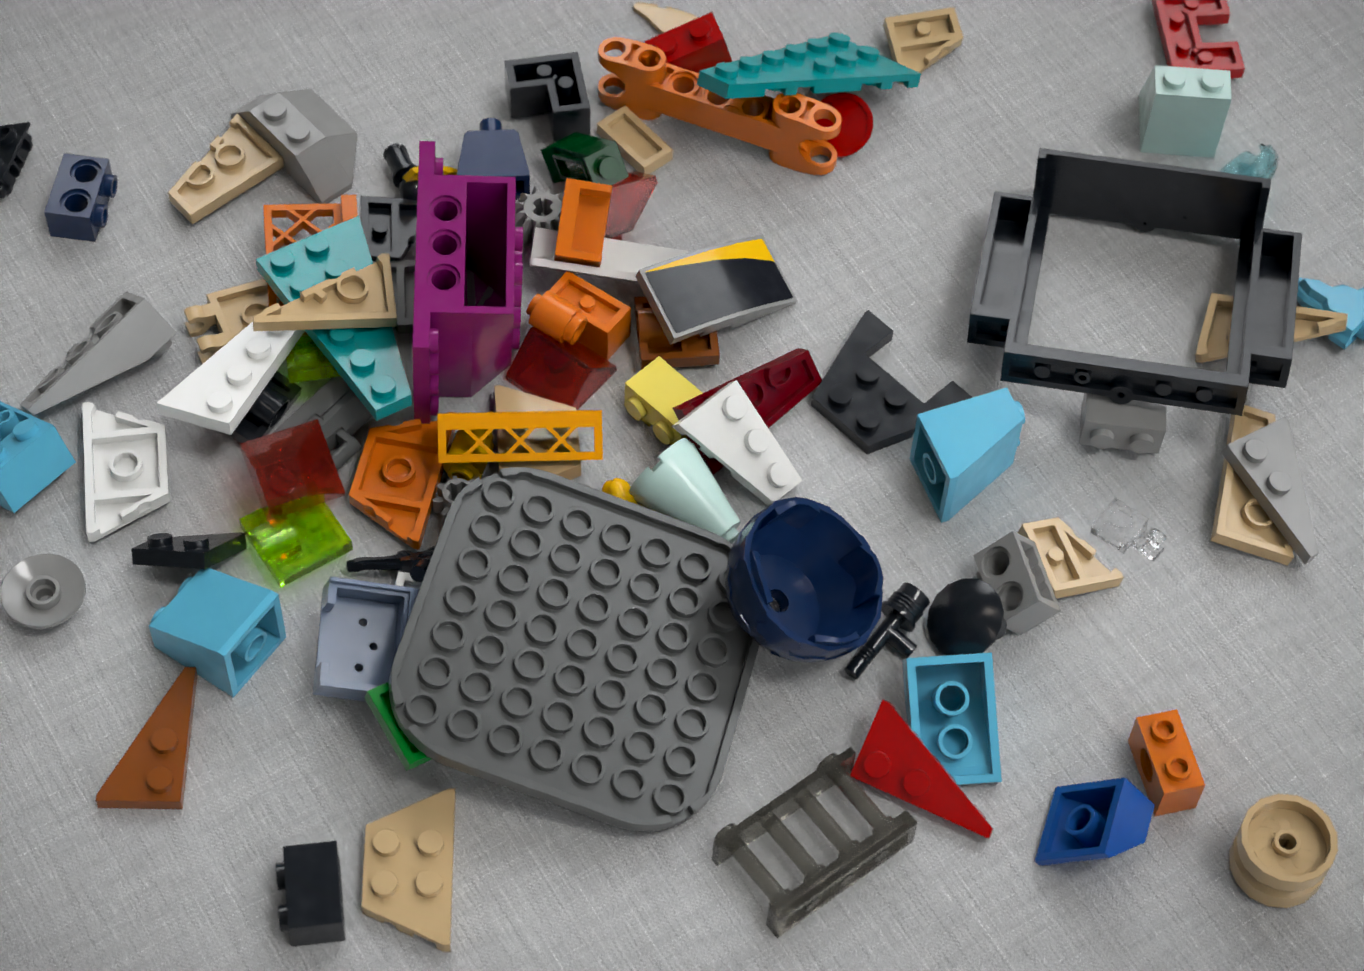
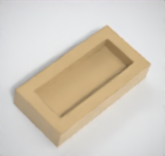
(635, 140)

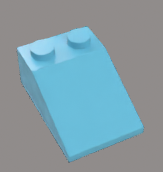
(955, 713)

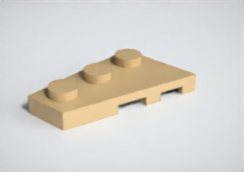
(229, 169)

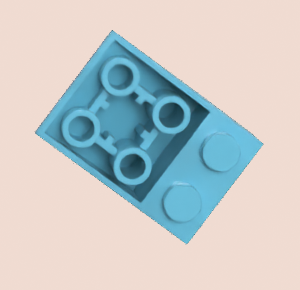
(29, 456)

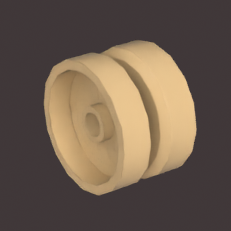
(1283, 850)

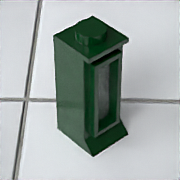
(584, 159)

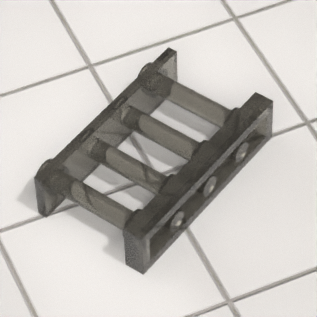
(820, 881)

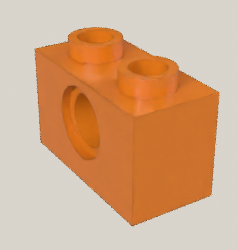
(1166, 762)

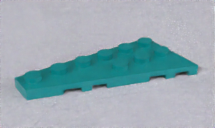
(820, 63)
(362, 356)

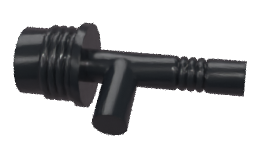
(902, 612)

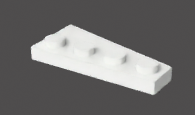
(230, 380)

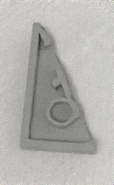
(1272, 474)

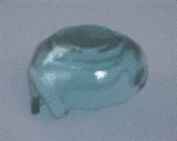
(1259, 165)

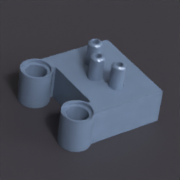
(359, 635)

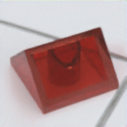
(558, 369)

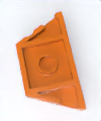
(399, 477)

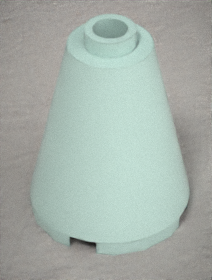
(686, 491)

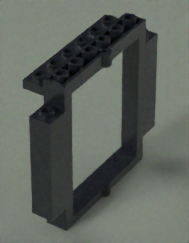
(1149, 199)

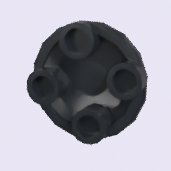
(966, 618)

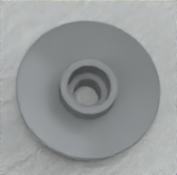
(40, 577)

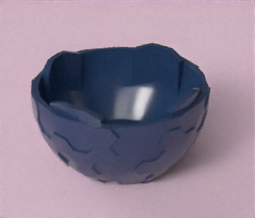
(816, 573)

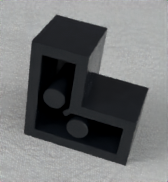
(549, 87)

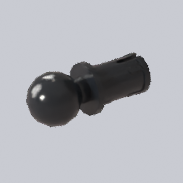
(400, 164)

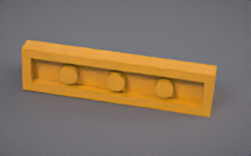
(517, 420)

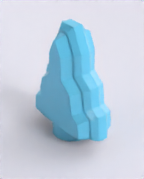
(1338, 299)

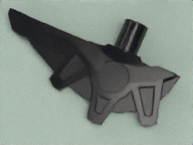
(405, 560)

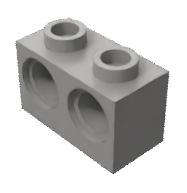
(1022, 580)

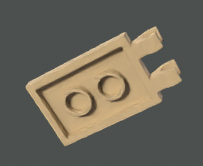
(230, 311)

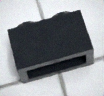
(312, 894)

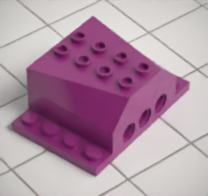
(462, 227)

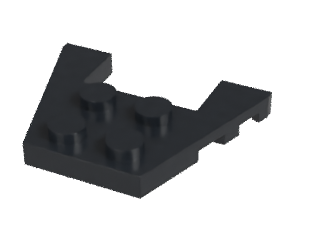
(866, 399)

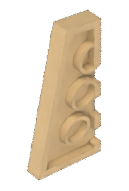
(1238, 515)

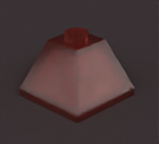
(628, 202)
(292, 469)

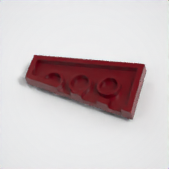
(770, 388)

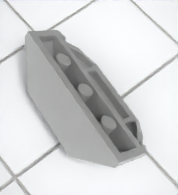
(309, 136)

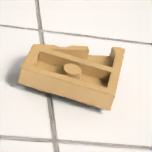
(922, 37)
(1068, 559)

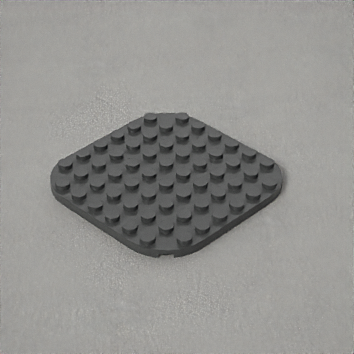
(575, 651)

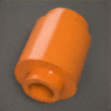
(556, 317)

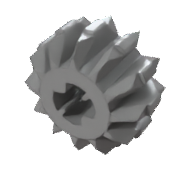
(539, 211)

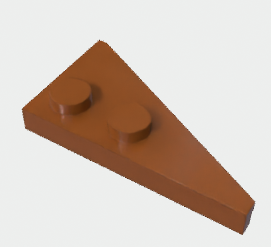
(157, 761)

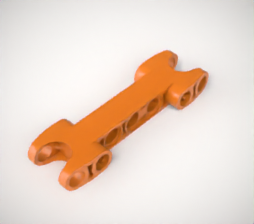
(778, 124)

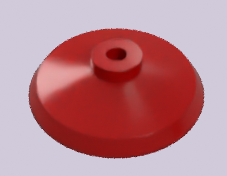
(855, 124)

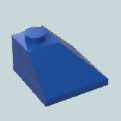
(1094, 821)

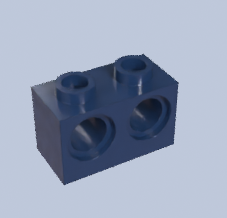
(80, 197)

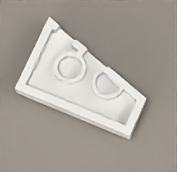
(740, 440)

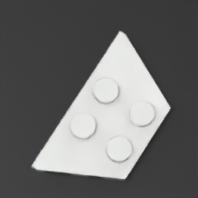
(122, 469)

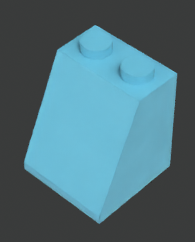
(965, 448)
(220, 628)

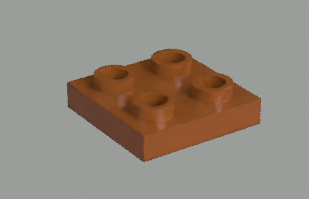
(654, 343)

